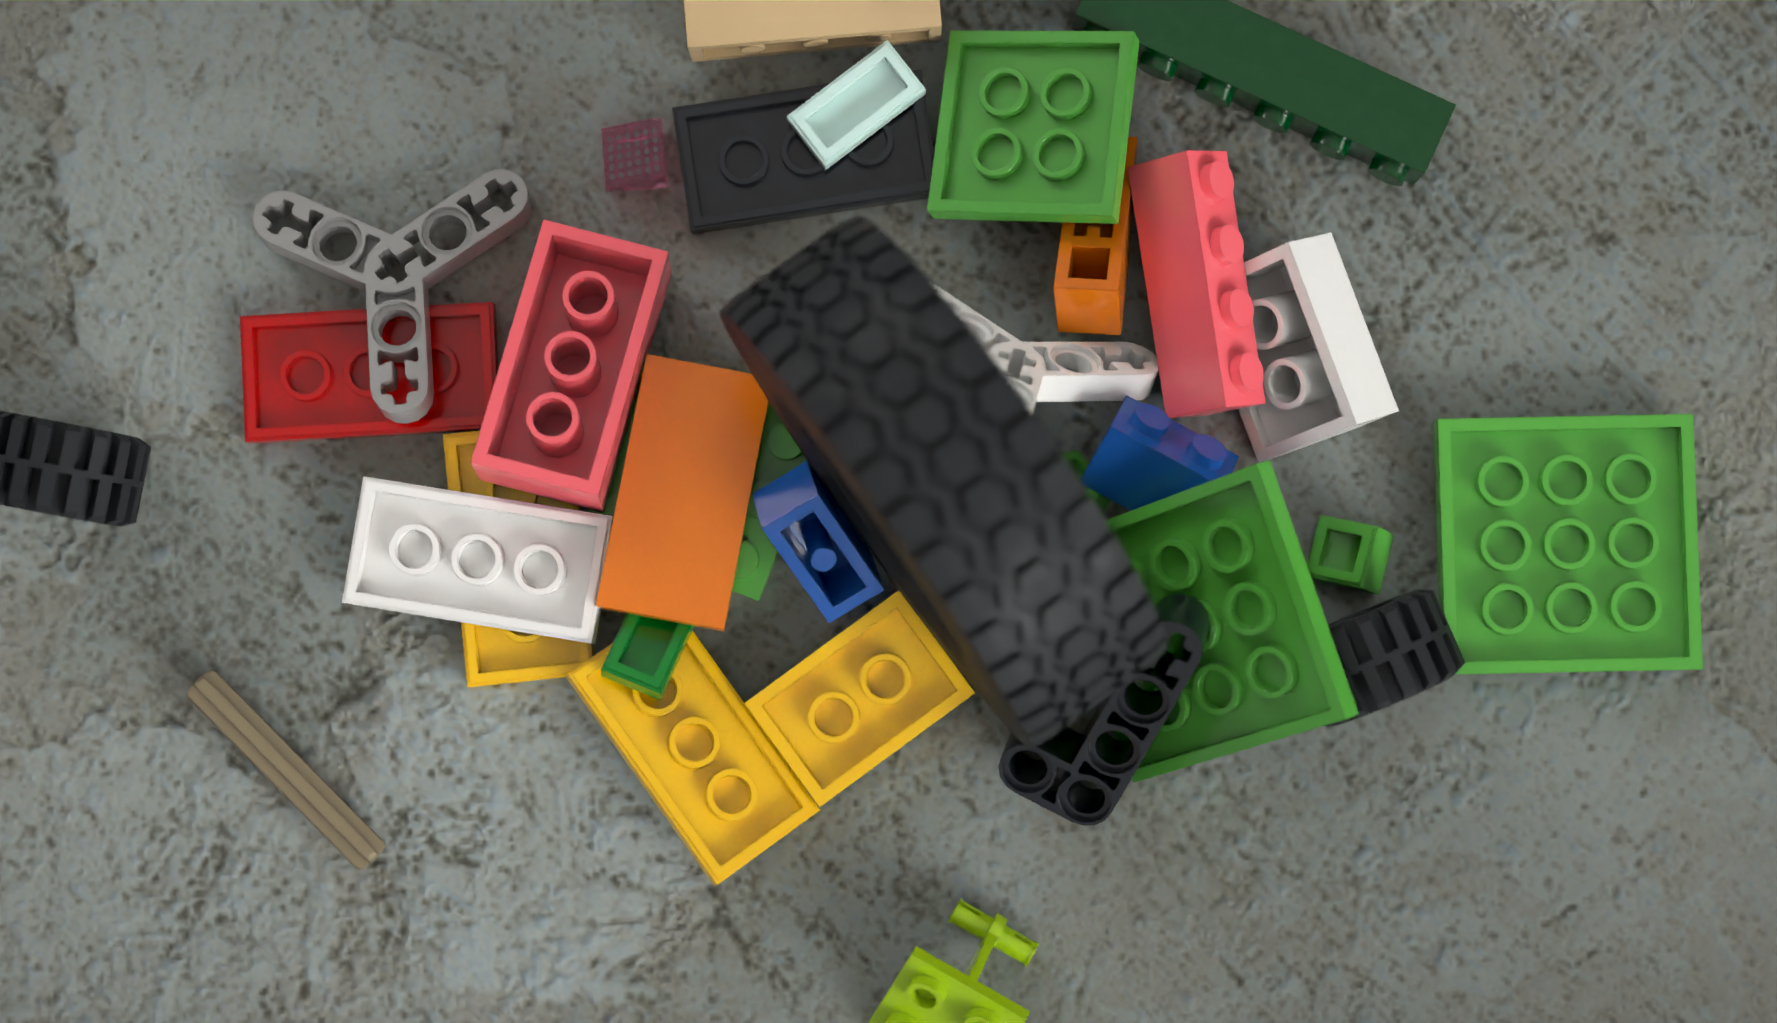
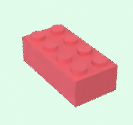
(572, 366)

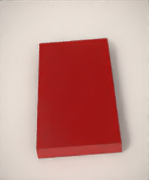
(312, 375)

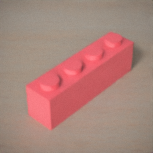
(1196, 284)

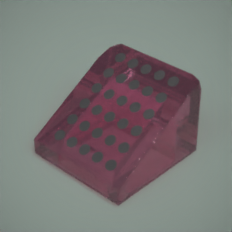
(635, 156)

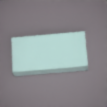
(856, 104)

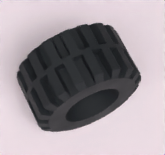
(71, 470)
(1395, 650)

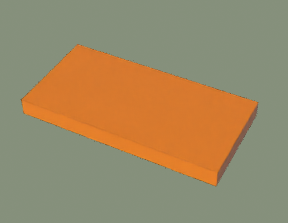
(684, 493)

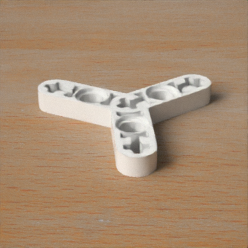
(1064, 368)

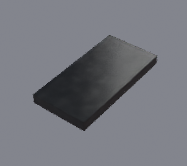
(753, 168)

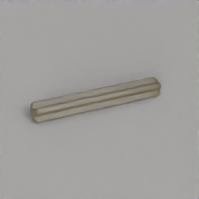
(286, 770)

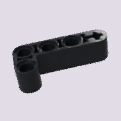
(1128, 710)

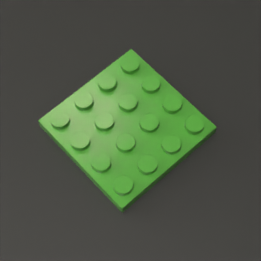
(1569, 542)
(1268, 646)

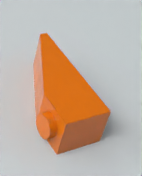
(1095, 268)

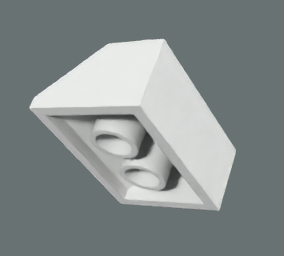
(1312, 350)

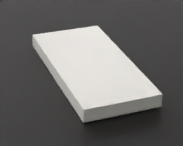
(477, 559)

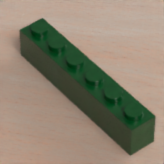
(1282, 80)

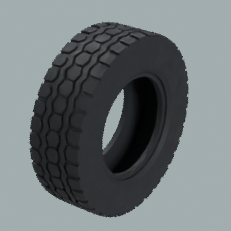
(947, 478)

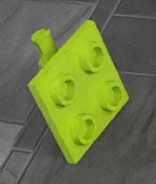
(938, 993)

